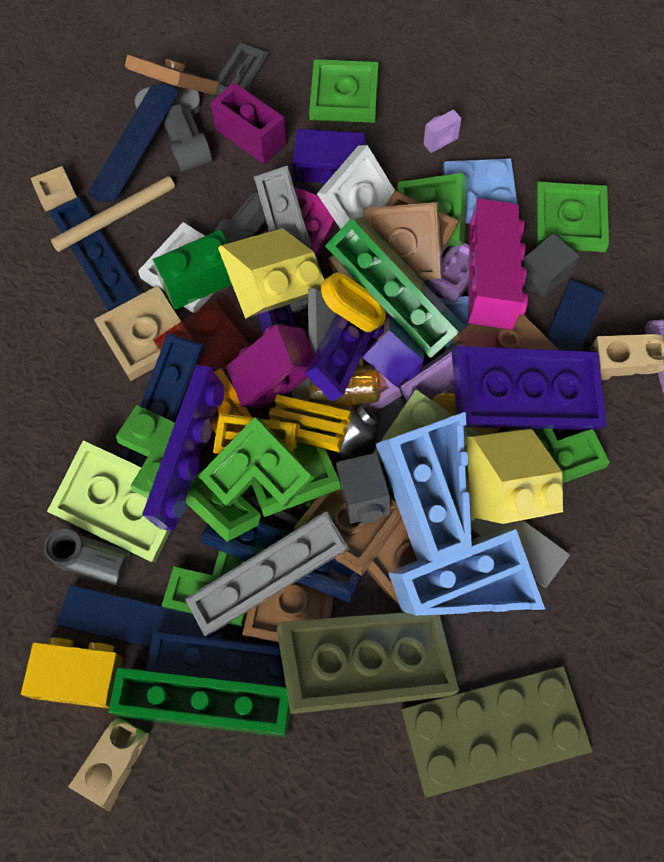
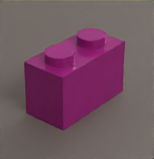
(249, 123)
(271, 366)

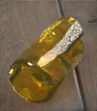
(360, 390)

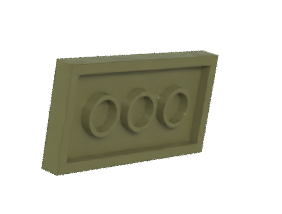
(364, 661)
(495, 731)

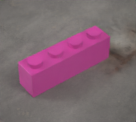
(495, 265)

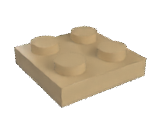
(133, 328)

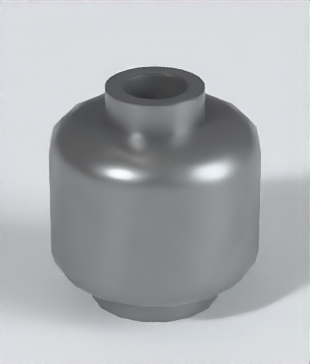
(360, 433)

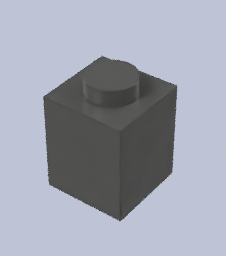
(549, 265)
(363, 489)

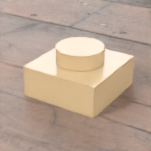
(53, 188)

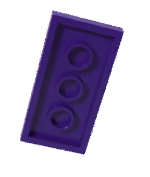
(528, 388)

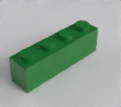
(394, 285)
(200, 702)

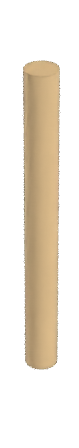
(112, 214)

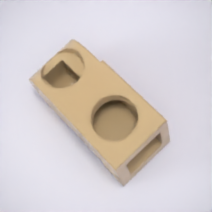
(629, 354)
(110, 763)

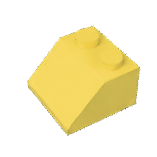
(270, 271)
(512, 477)

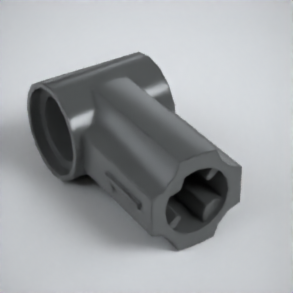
(186, 143)
(247, 221)
(90, 556)

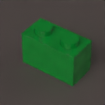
(193, 270)

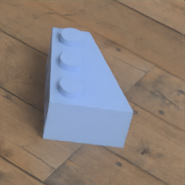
(430, 486)
(479, 579)

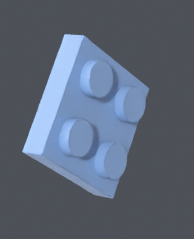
(486, 180)

